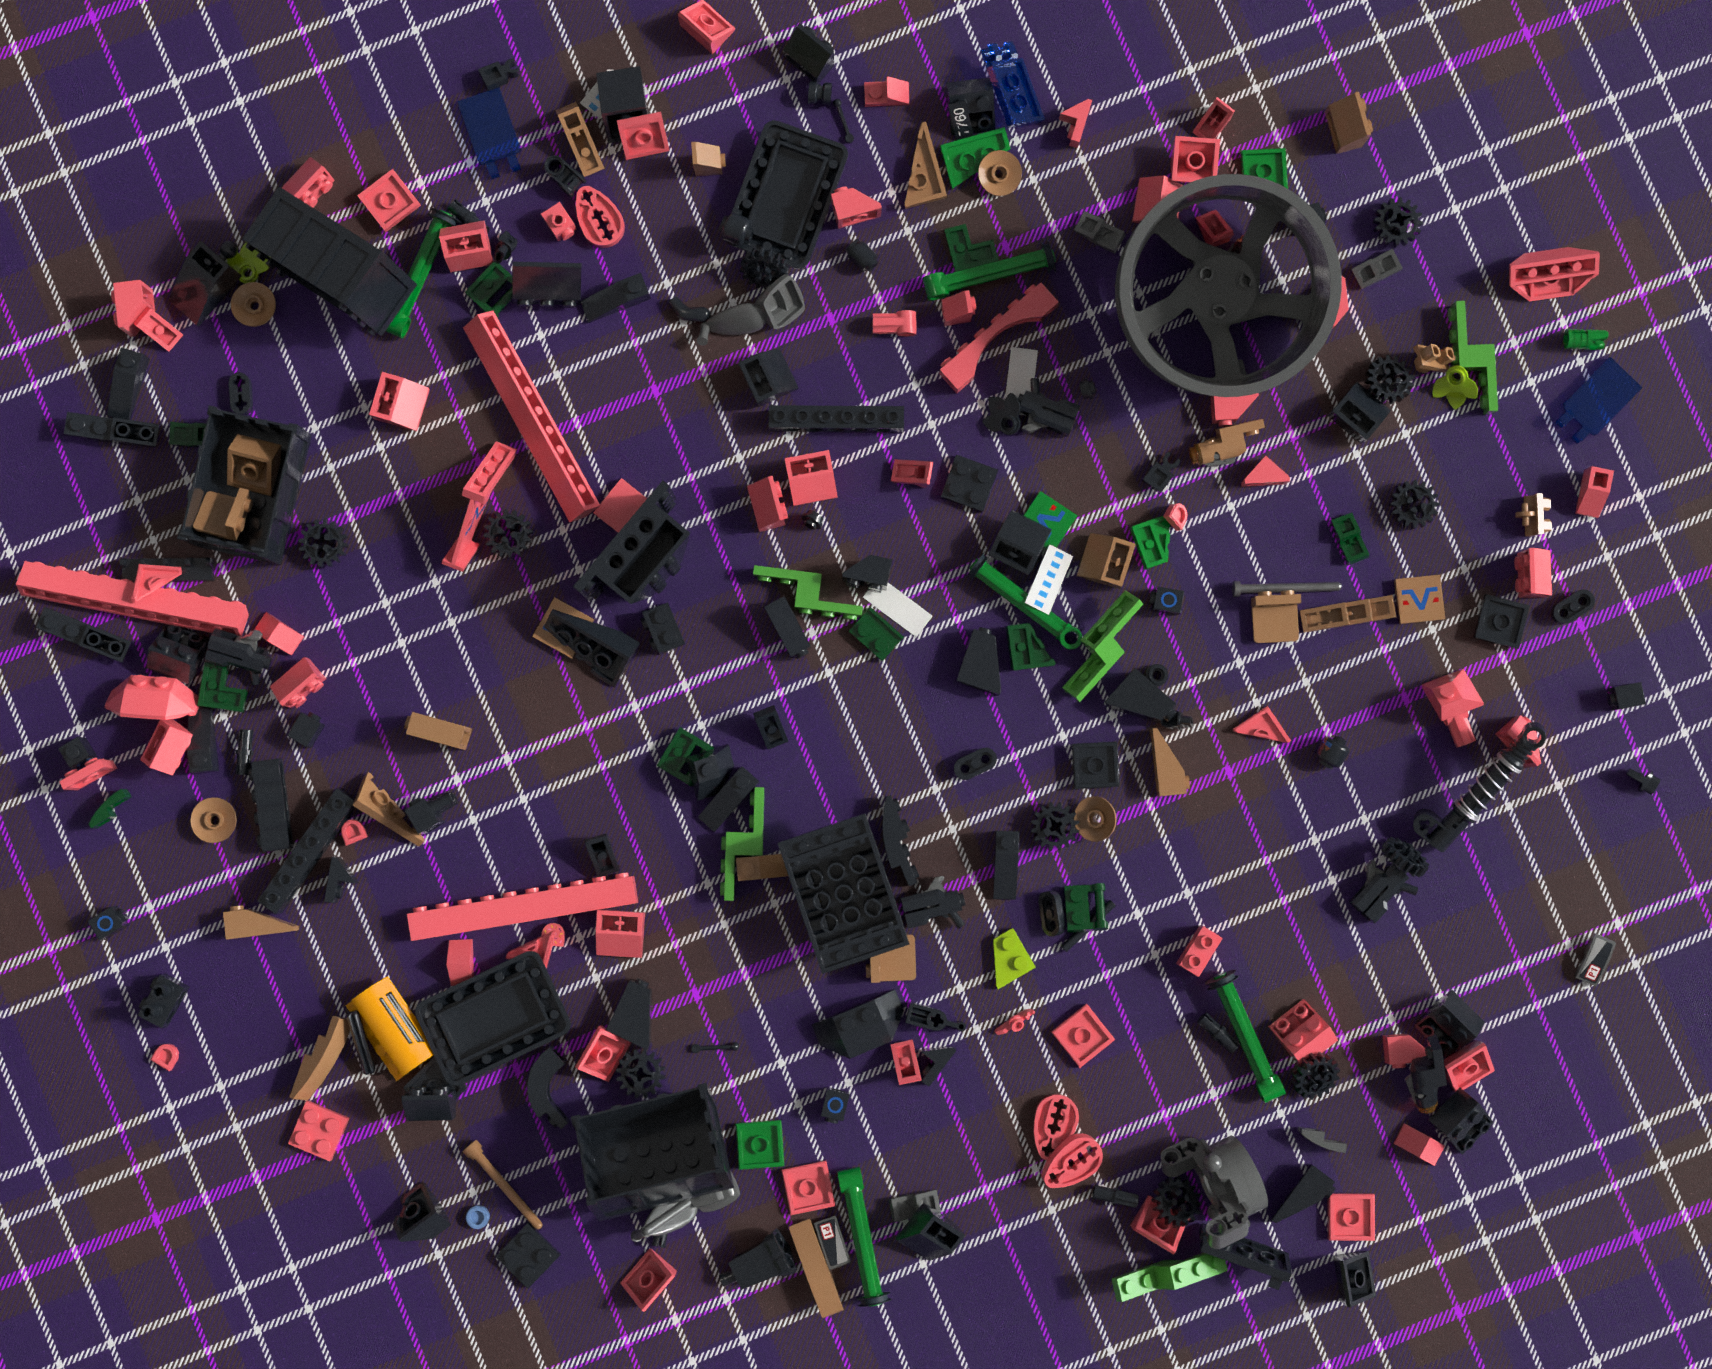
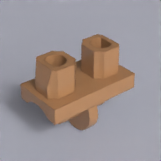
(1433, 358)
(1533, 515)

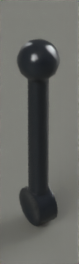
(849, 137)
(697, 1048)

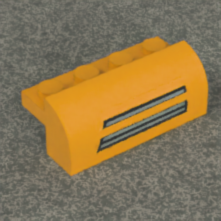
(391, 1028)

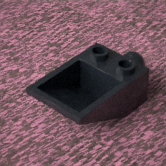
(202, 282)

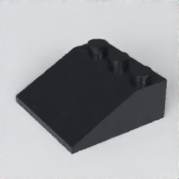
(546, 284)

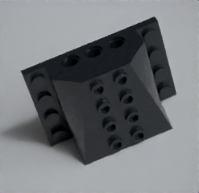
(641, 553)
(843, 893)

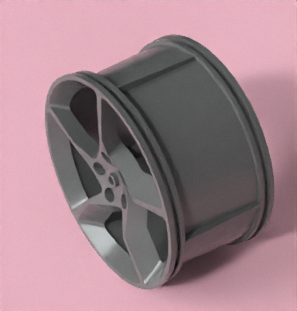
(1226, 285)

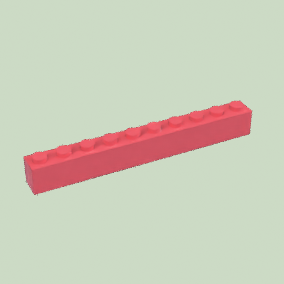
(531, 416)
(115, 595)
(522, 908)

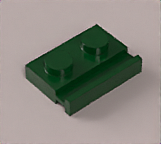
(876, 634)

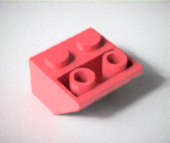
(309, 182)
(466, 246)
(130, 302)
(399, 401)
(811, 478)
(766, 504)
(1533, 573)
(298, 683)
(166, 746)
(620, 933)
(1303, 1032)

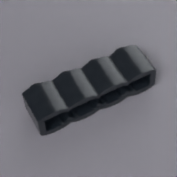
(272, 805)

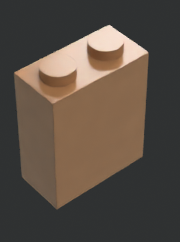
(438, 730)

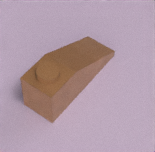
(580, 139)
(1168, 772)
(760, 867)
(249, 922)

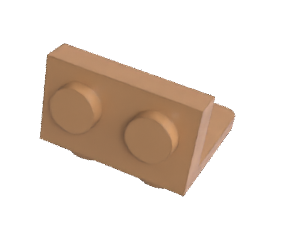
(223, 514)
(1275, 617)
(894, 965)

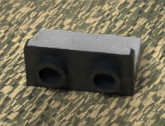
(663, 628)

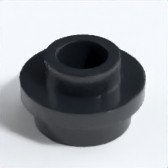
(1087, 388)
(812, 520)
(1163, 672)

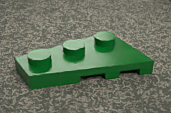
(965, 155)

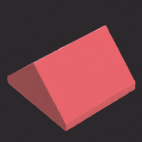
(705, 25)
(1194, 158)
(1150, 192)
(603, 1054)
(1468, 1065)
(1154, 1229)
(648, 1279)

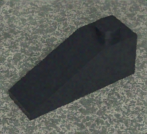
(616, 298)
(126, 383)
(203, 747)
(728, 798)
(1005, 864)
(1308, 1191)

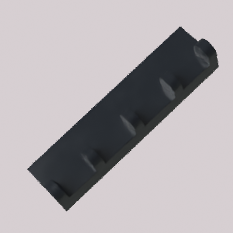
(192, 568)

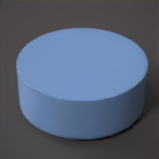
(477, 1217)

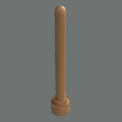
(475, 1152)

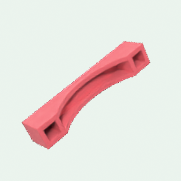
(1031, 308)

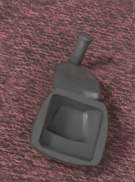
(775, 306)
(676, 1215)

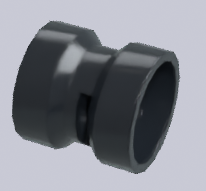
(819, 93)

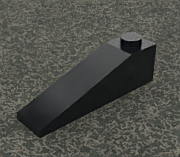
(599, 646)

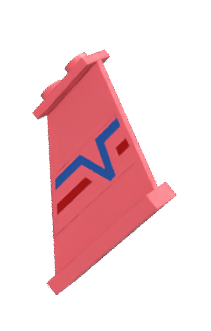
(478, 491)

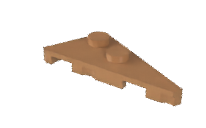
(925, 178)
(380, 807)

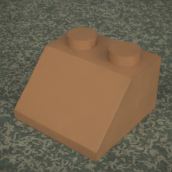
(253, 464)

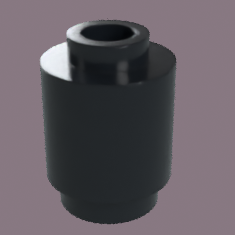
(862, 255)

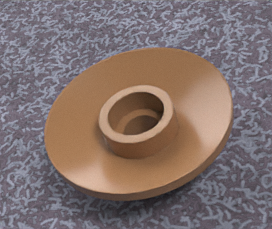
(1010, 170)
(245, 297)
(1086, 815)
(202, 820)

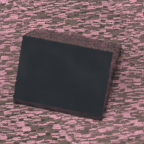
(1354, 1277)

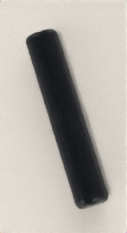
(360, 1042)

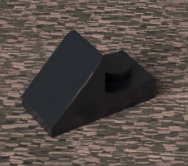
(770, 727)
(602, 854)
(338, 872)
(940, 1057)

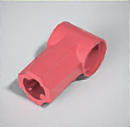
(899, 323)
(1460, 729)

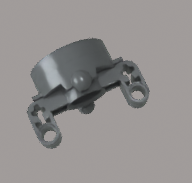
(1228, 1181)

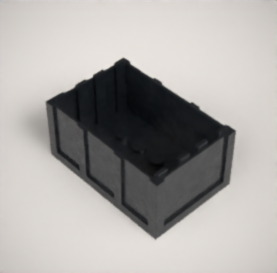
(329, 261)
(271, 516)
(652, 1153)

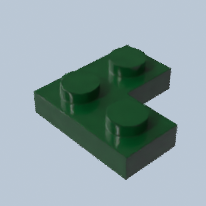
(967, 255)
(216, 694)

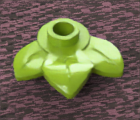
(245, 261)
(1454, 389)

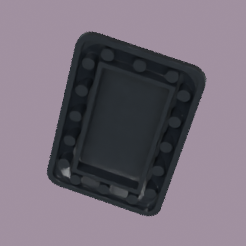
(789, 191)
(493, 1018)

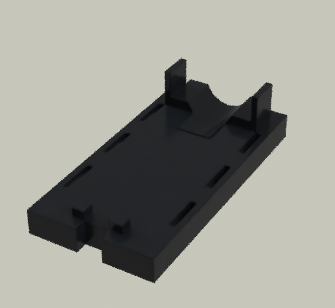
(1252, 1256)

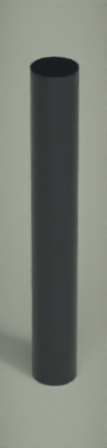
(1073, 939)

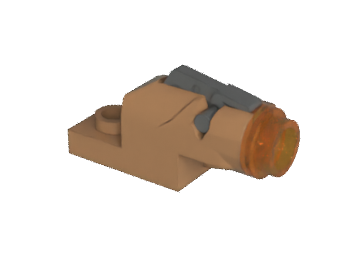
(1227, 446)

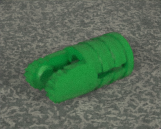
(1585, 339)

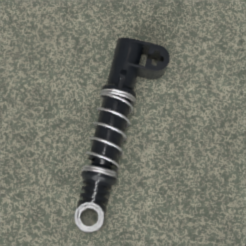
(1468, 807)

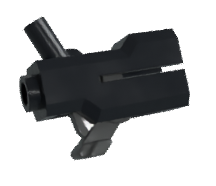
(1045, 412)
(239, 652)
(1379, 889)
(937, 903)

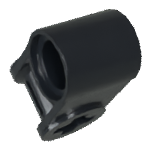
(566, 178)

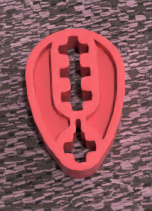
(610, 215)
(1043, 1117)
(1081, 1170)

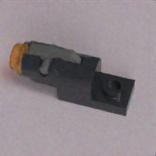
(1426, 1076)

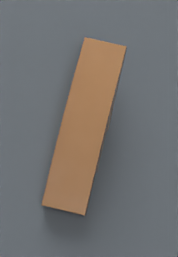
(1348, 613)
(318, 1065)
(816, 1268)

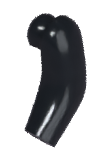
(686, 313)

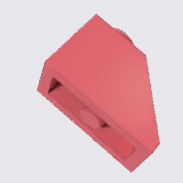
(1228, 409)

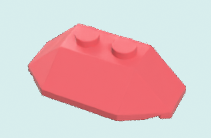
(1553, 272)
(152, 698)

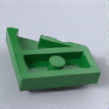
(1152, 541)

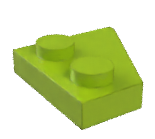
(1010, 958)

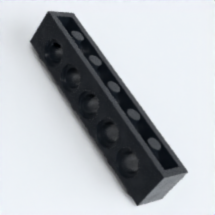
(836, 419)
(308, 852)

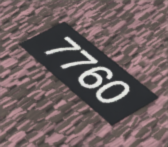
(960, 116)

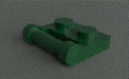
(488, 285)
(677, 751)
(1078, 908)

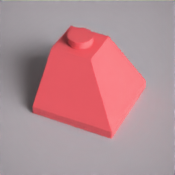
(853, 207)
(1452, 694)
(1512, 730)

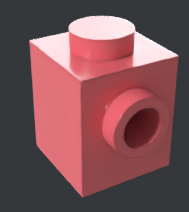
(559, 222)

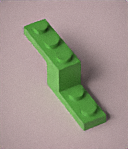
(1474, 358)
(807, 592)
(1102, 645)
(742, 844)
(1167, 1275)

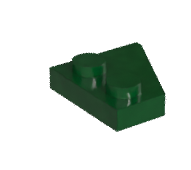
(1026, 649)

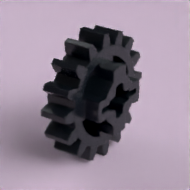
(1400, 231)
(1067, 818)
(639, 1083)

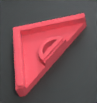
(151, 578)
(1263, 725)
(541, 945)

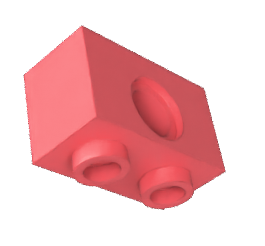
(1199, 950)

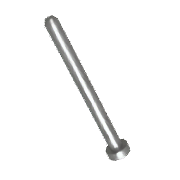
(1238, 588)

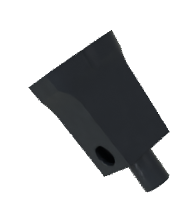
(760, 1262)

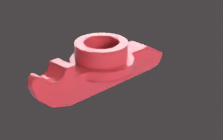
(1015, 1022)

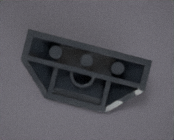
(861, 1026)

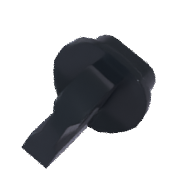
(505, 247)
(1178, 721)
(1647, 783)

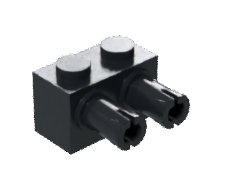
(427, 813)
(163, 1000)

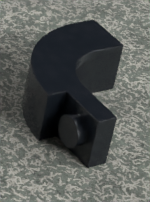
(539, 1087)

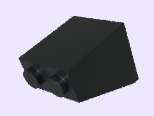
(620, 98)

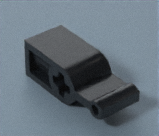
(929, 1012)

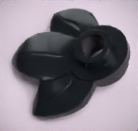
(1001, 411)

